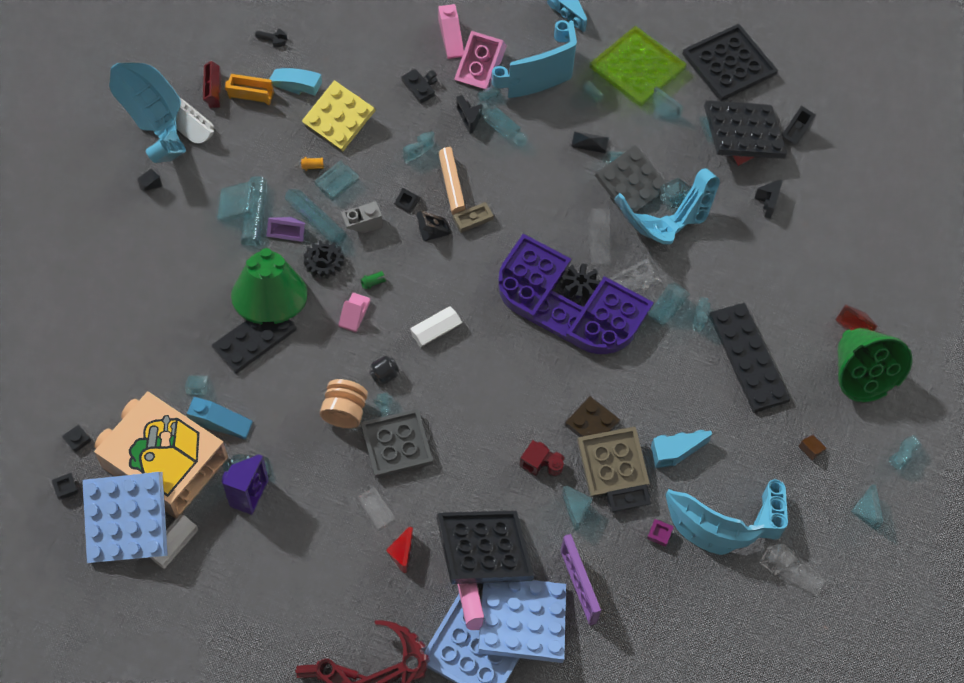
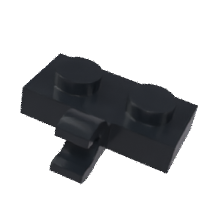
(420, 86)

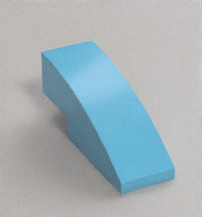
(296, 80)

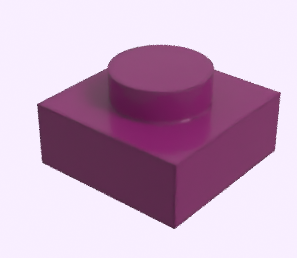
(660, 532)

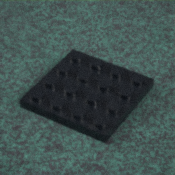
(729, 62)
(745, 129)
(484, 547)

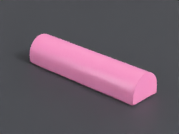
(471, 605)

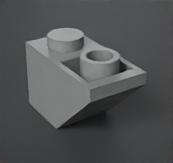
(363, 218)

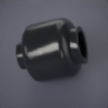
(384, 370)

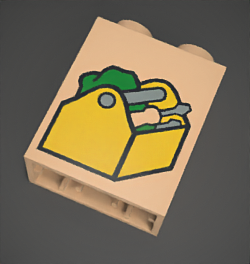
(165, 441)

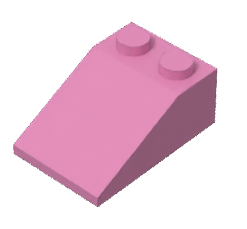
(479, 59)

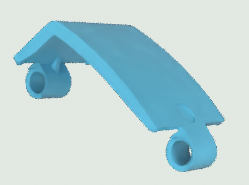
(542, 70)

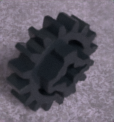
(324, 257)

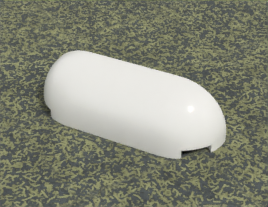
(193, 124)

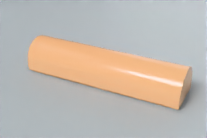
(451, 180)

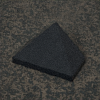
(590, 142)

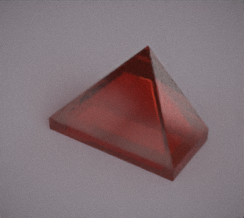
(854, 318)

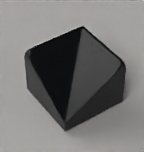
(149, 180)

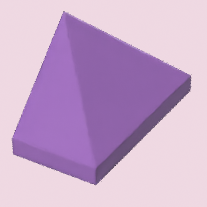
(286, 228)

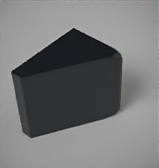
(407, 200)

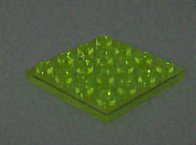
(637, 65)

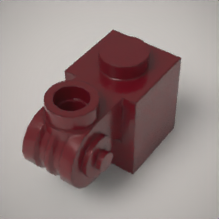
(539, 455)

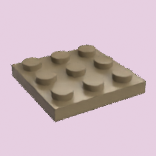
(612, 461)

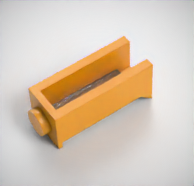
(250, 88)

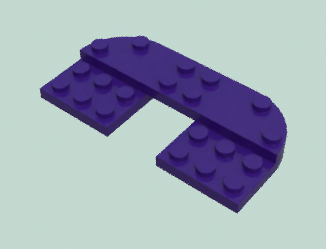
(599, 327)

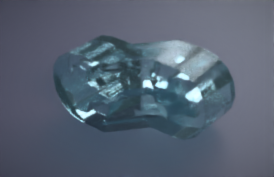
(907, 447)

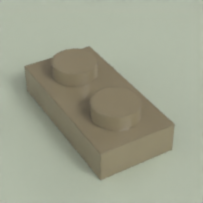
(473, 217)

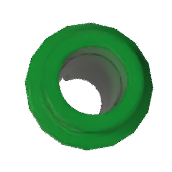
(371, 280)

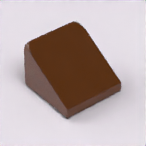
(812, 447)

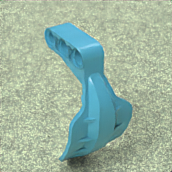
(150, 104)
(691, 211)
(722, 533)

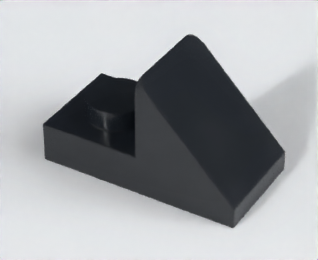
(469, 114)
(799, 125)
(769, 194)
(432, 226)

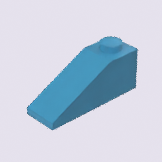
(218, 418)

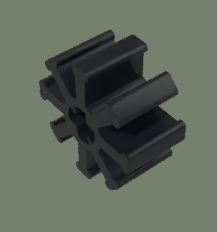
(579, 283)

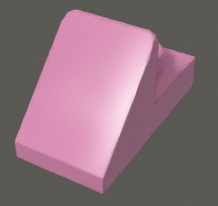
(353, 312)

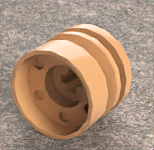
(343, 403)

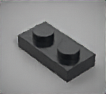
(628, 498)

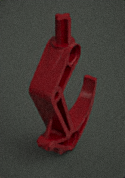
(411, 650)

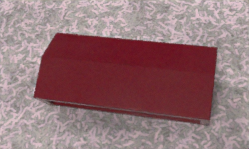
(212, 84)

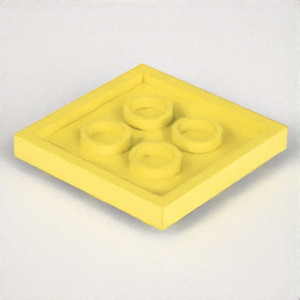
(338, 115)

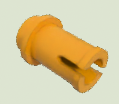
(311, 163)

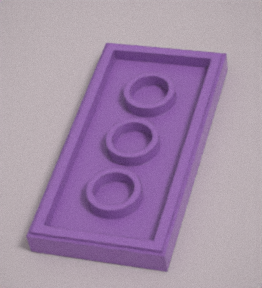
(580, 580)

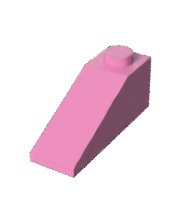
(450, 31)

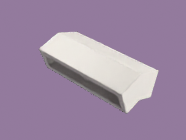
(435, 326)
(178, 536)

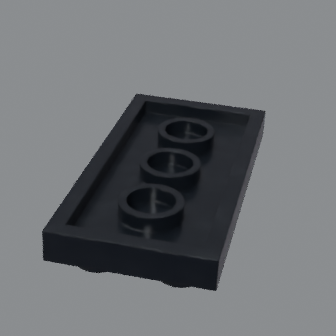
(250, 342)

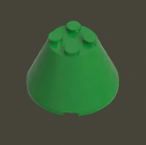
(268, 289)
(871, 364)

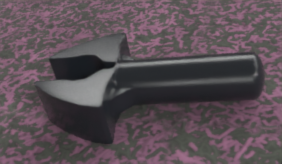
(277, 42)

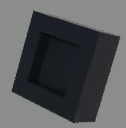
(76, 438)
(65, 486)

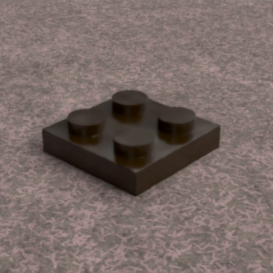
(591, 419)

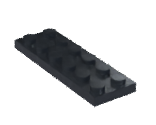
(749, 357)

